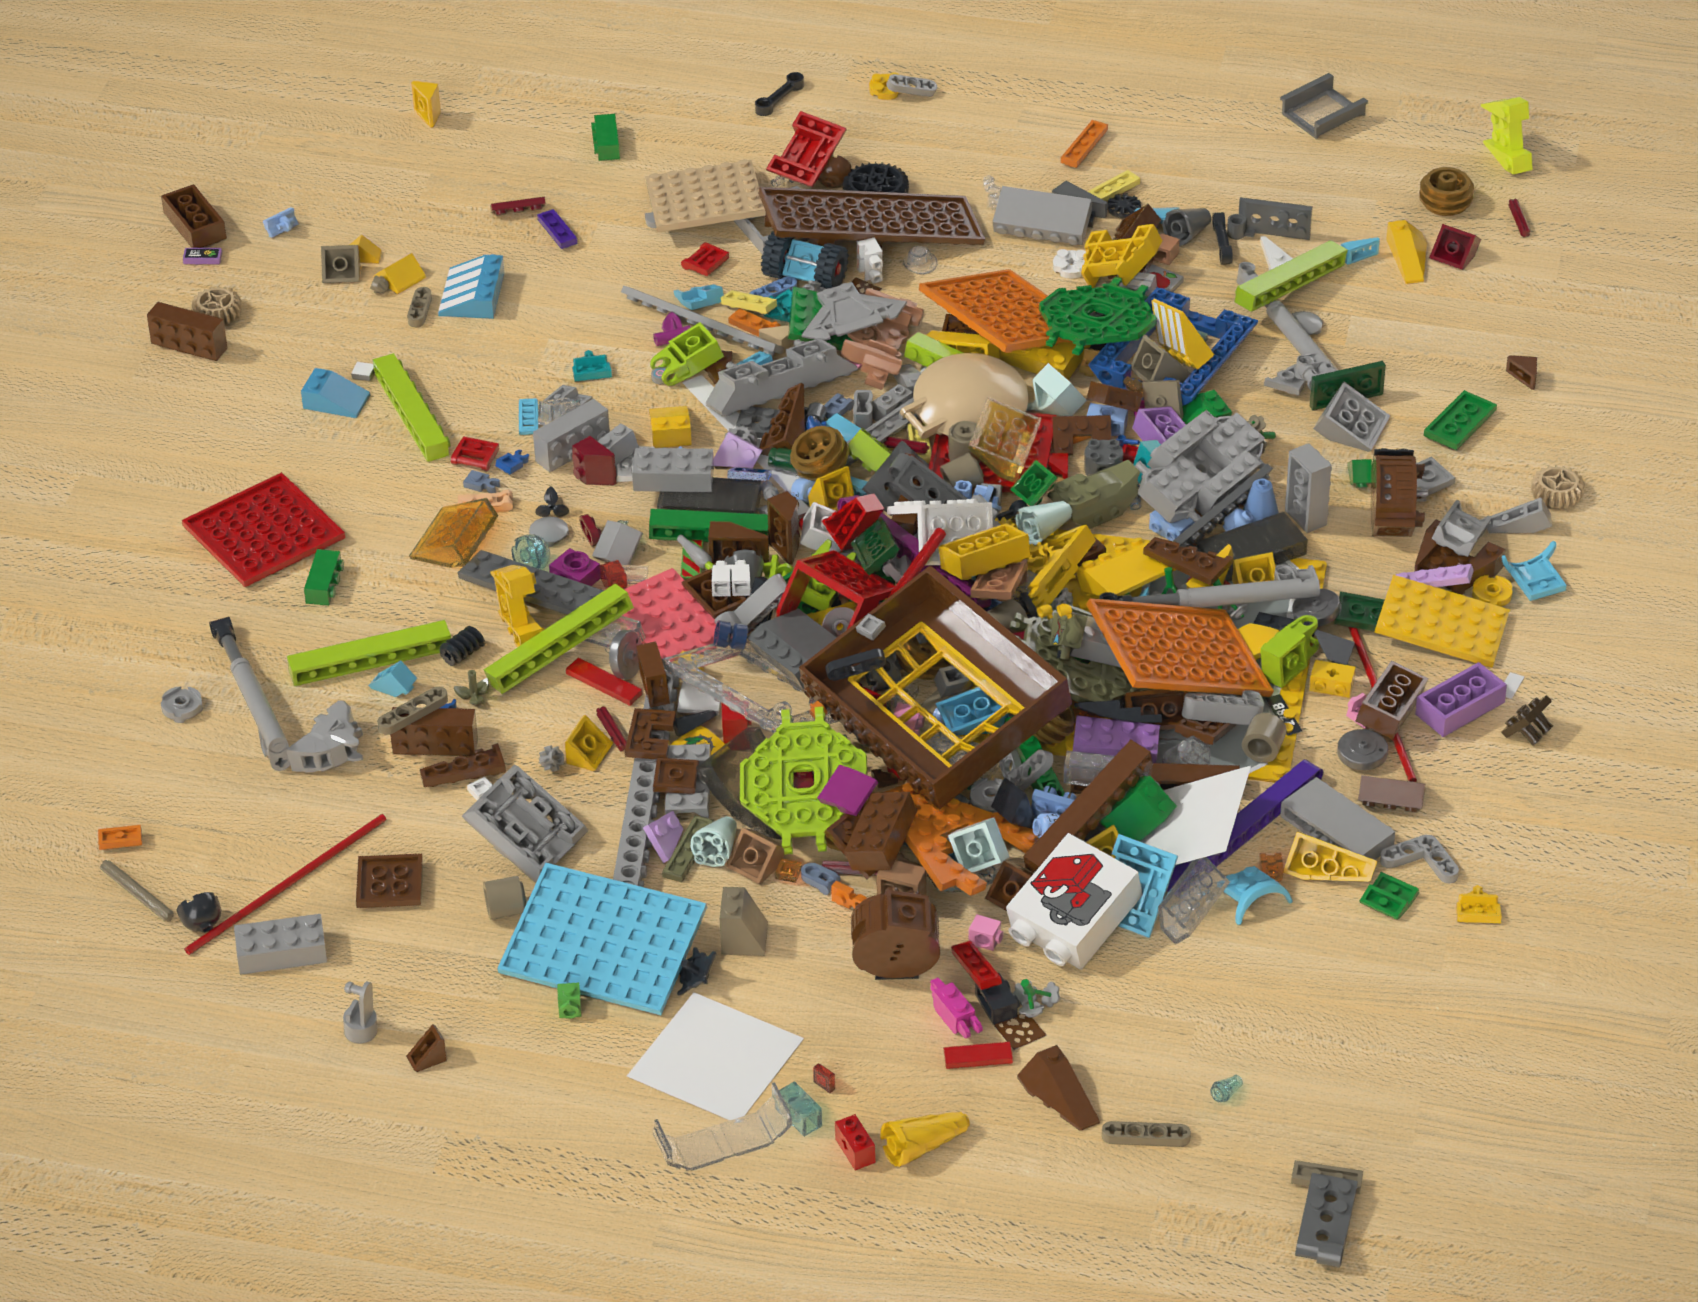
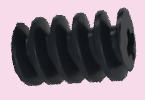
(461, 645)

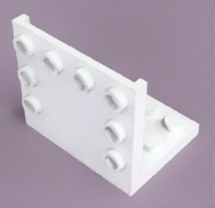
(956, 518)

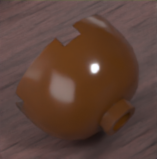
(834, 172)

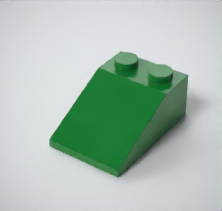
(1205, 401)
(1034, 484)
(1140, 810)

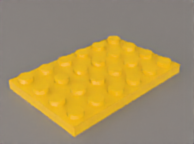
(1442, 621)

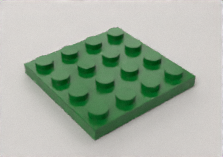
(802, 311)

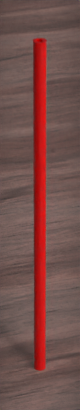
(1373, 679)
(284, 884)

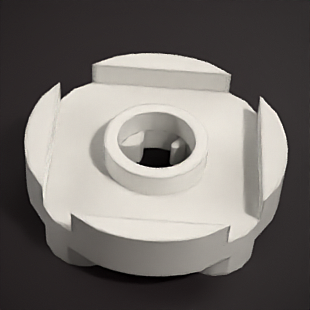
(1066, 257)

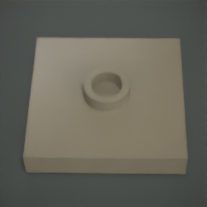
(1163, 394)

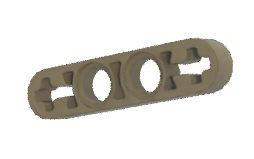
(392, 722)
(1146, 1137)

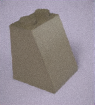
(1155, 364)
(741, 924)

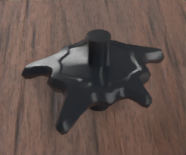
(695, 970)

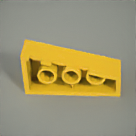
(966, 342)

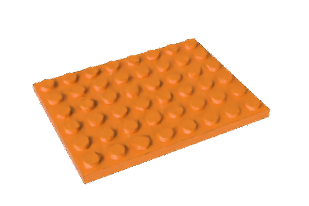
(995, 306)
(1179, 647)

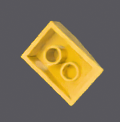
(670, 426)

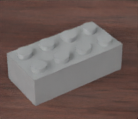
(555, 439)
(673, 470)
(1308, 488)
(280, 944)

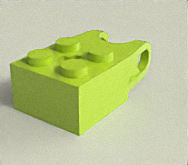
(688, 354)
(817, 593)
(1289, 651)

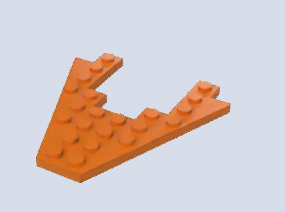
(929, 842)

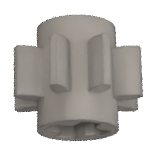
(551, 758)

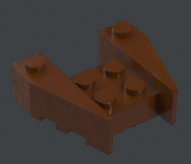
(1432, 556)

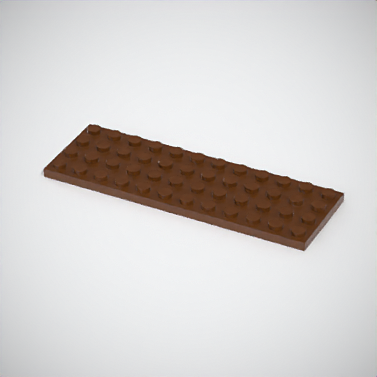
(870, 215)

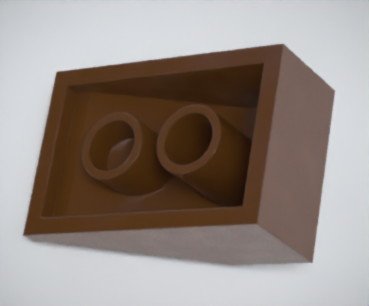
(730, 537)

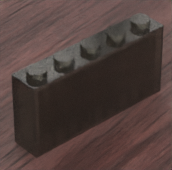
(726, 496)
(1267, 535)

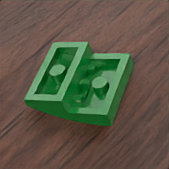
(1389, 896)

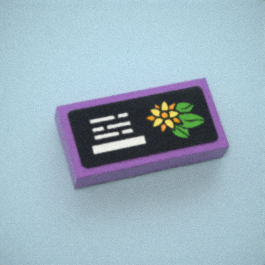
(202, 255)

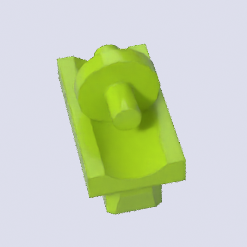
(774, 567)

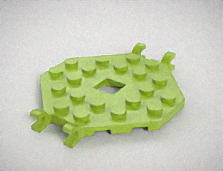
(769, 777)

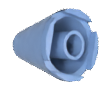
(1261, 500)

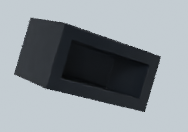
(998, 1002)

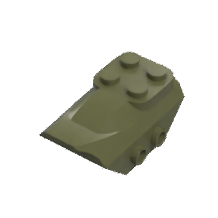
(1098, 495)

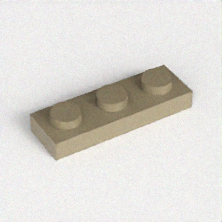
(1303, 1170)

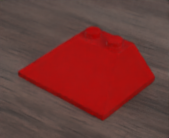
(807, 150)

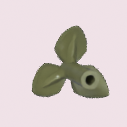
(475, 689)

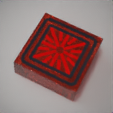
(824, 1078)

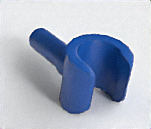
(1122, 440)

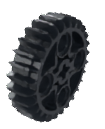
(876, 179)

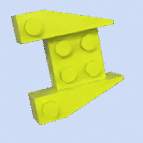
(1507, 134)

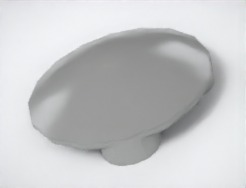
(1309, 321)
(550, 528)

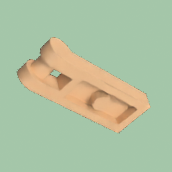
(499, 501)

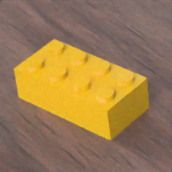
(984, 551)

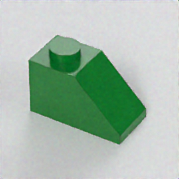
(1360, 472)

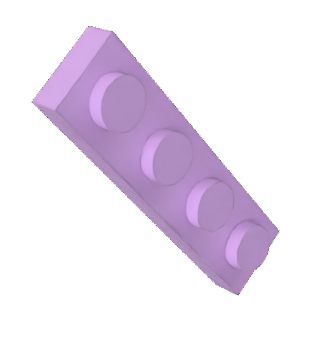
(1441, 576)

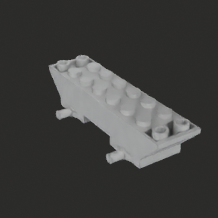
(756, 384)

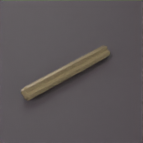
(137, 890)

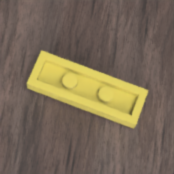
(1116, 185)
(749, 302)

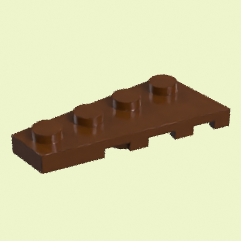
(1188, 560)
(463, 768)

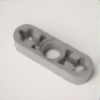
(923, 87)

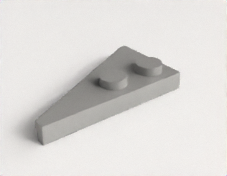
(1286, 381)

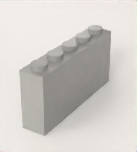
(1042, 215)
(1337, 820)

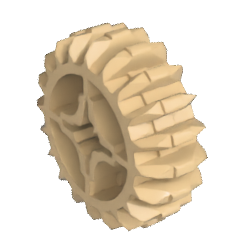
(218, 303)
(1558, 486)

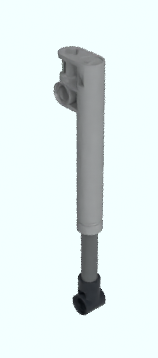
(1287, 584)
(270, 733)

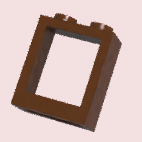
(1114, 396)
(653, 674)

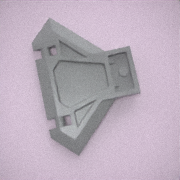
(848, 311)

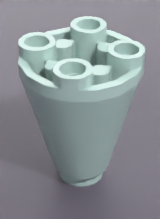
(714, 842)

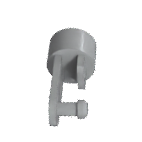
(360, 1017)

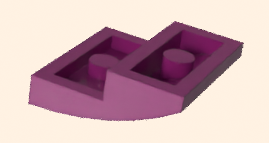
(847, 790)

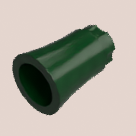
(780, 459)

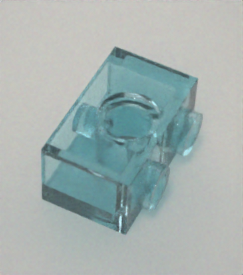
(804, 1110)

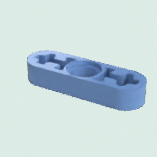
(780, 286)

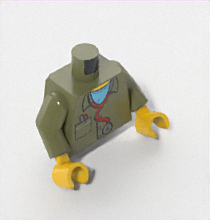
(1066, 628)

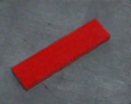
(604, 681)
(976, 965)

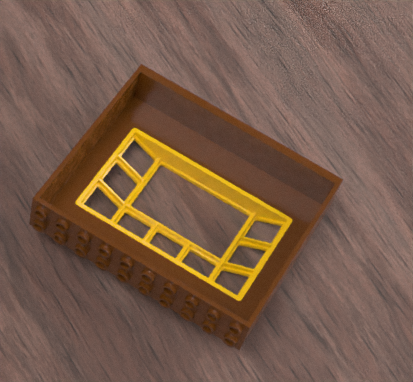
(975, 647)

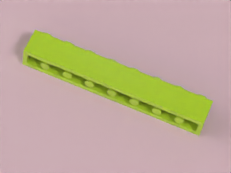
(1290, 276)
(411, 408)
(558, 638)
(367, 653)

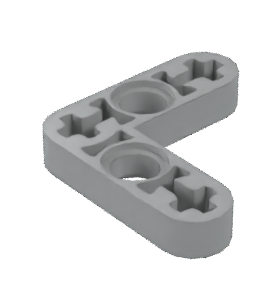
(1018, 775)
(1395, 856)

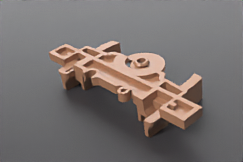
(881, 355)

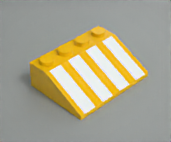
(1179, 336)

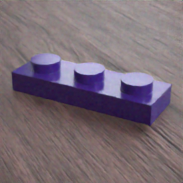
(557, 229)

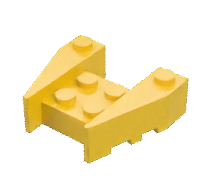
(1120, 256)
(512, 586)

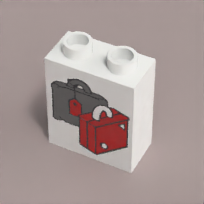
(1073, 902)

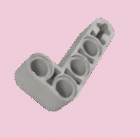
(757, 605)
(1223, 708)

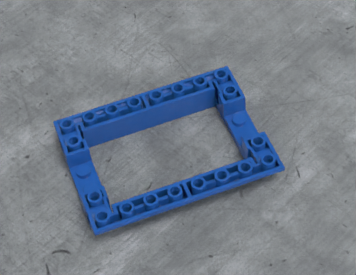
(1231, 328)

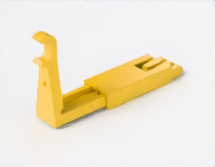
(1061, 565)

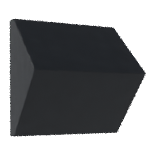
(1013, 804)

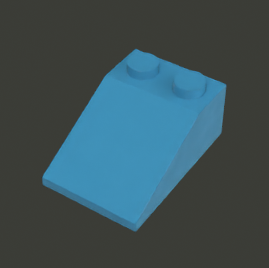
(333, 394)
(968, 710)

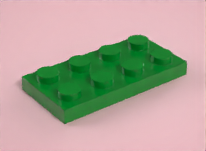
(1460, 420)

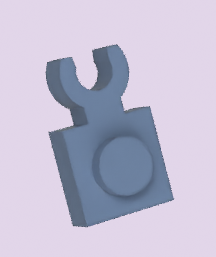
(479, 481)

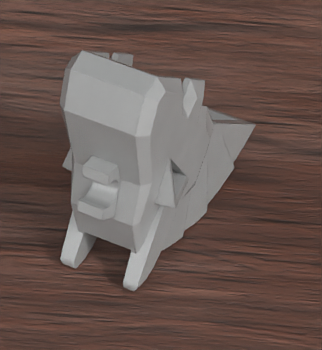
(329, 742)

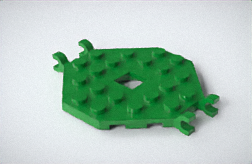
(1069, 316)

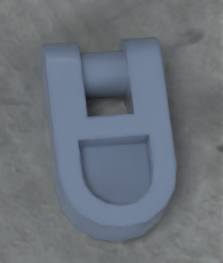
(839, 405)
(813, 875)

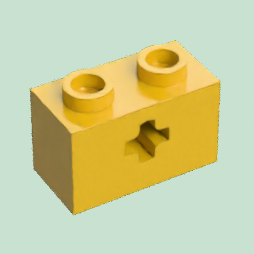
(1332, 678)

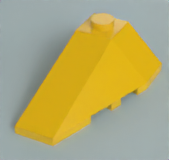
(1408, 250)
(1321, 860)

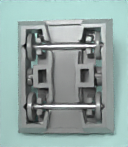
(521, 828)

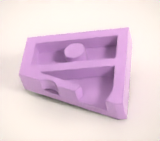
(736, 452)
(664, 835)

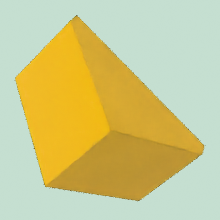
(367, 250)

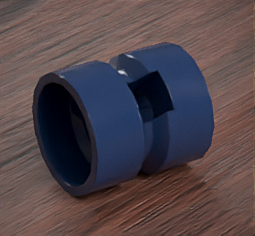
(737, 638)

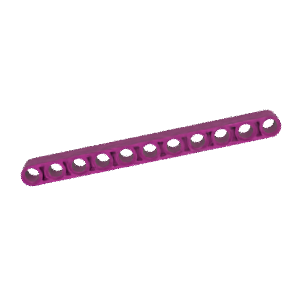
(910, 547)

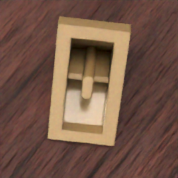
(778, 336)

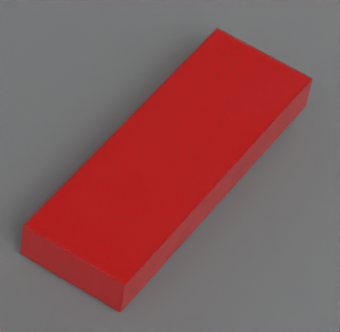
(978, 1055)

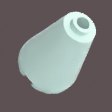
(1042, 519)

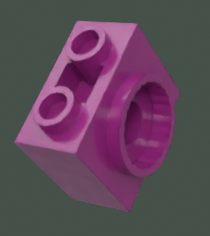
(577, 567)

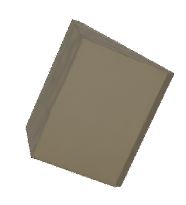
(340, 263)

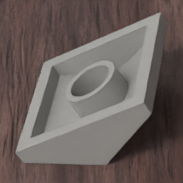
(617, 543)

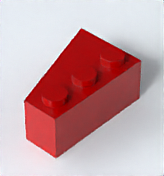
(853, 519)

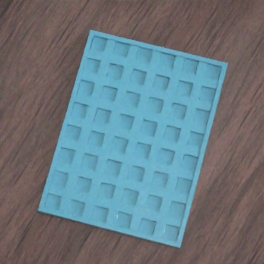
(604, 934)

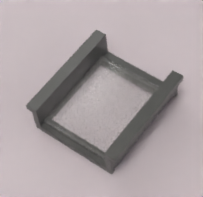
(1320, 107)

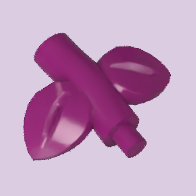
(672, 327)

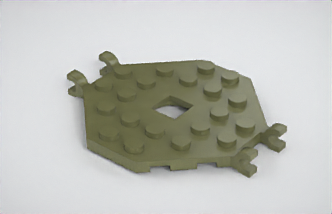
(1085, 681)

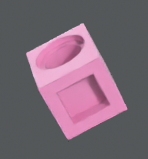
(985, 932)

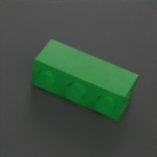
(605, 137)
(323, 577)

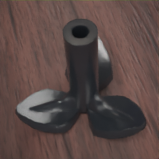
(551, 498)

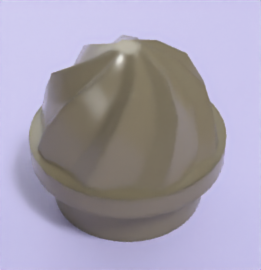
(379, 284)

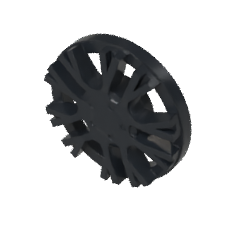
(1123, 204)

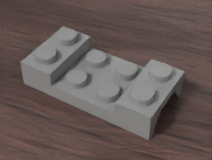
(1460, 530)
(690, 802)

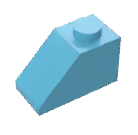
(394, 680)

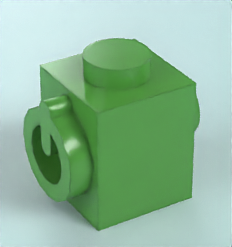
(569, 1000)

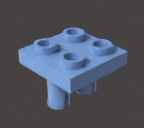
(1050, 802)

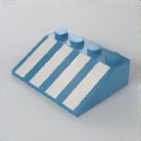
(473, 288)

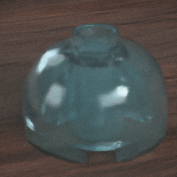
(531, 550)

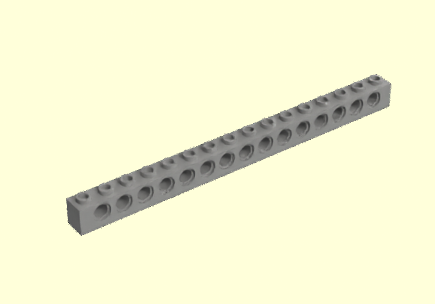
(641, 807)

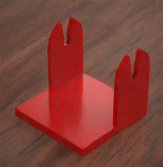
(840, 575)

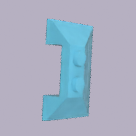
(1154, 872)

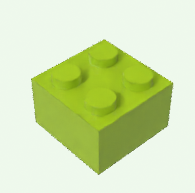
(868, 450)

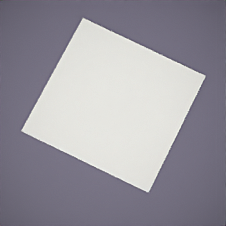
(1202, 816)
(715, 1057)

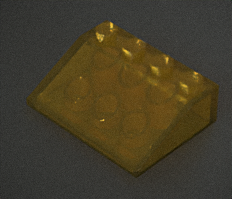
(1004, 438)
(455, 533)

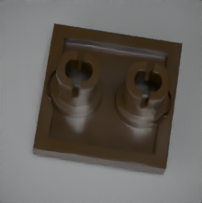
(1525, 716)

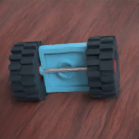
(804, 261)

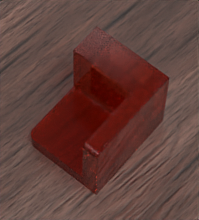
(613, 573)

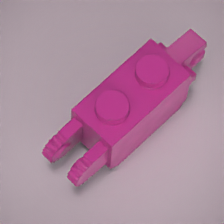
(954, 1008)

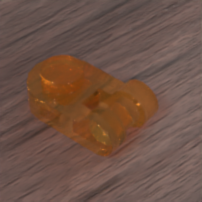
(1272, 865)

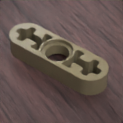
(417, 300)

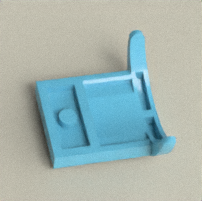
(1537, 575)
(1250, 885)

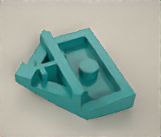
(782, 311)
(591, 367)

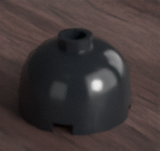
(201, 912)

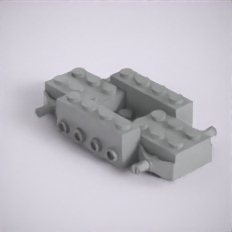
(1220, 447)

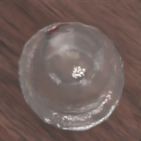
(920, 260)

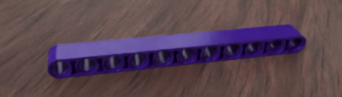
(1259, 812)

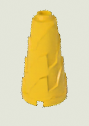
(913, 1136)

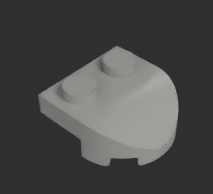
(896, 567)

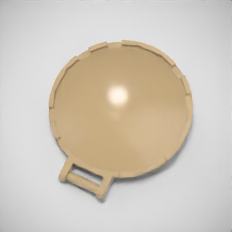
(958, 389)

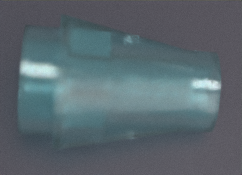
(1225, 1088)

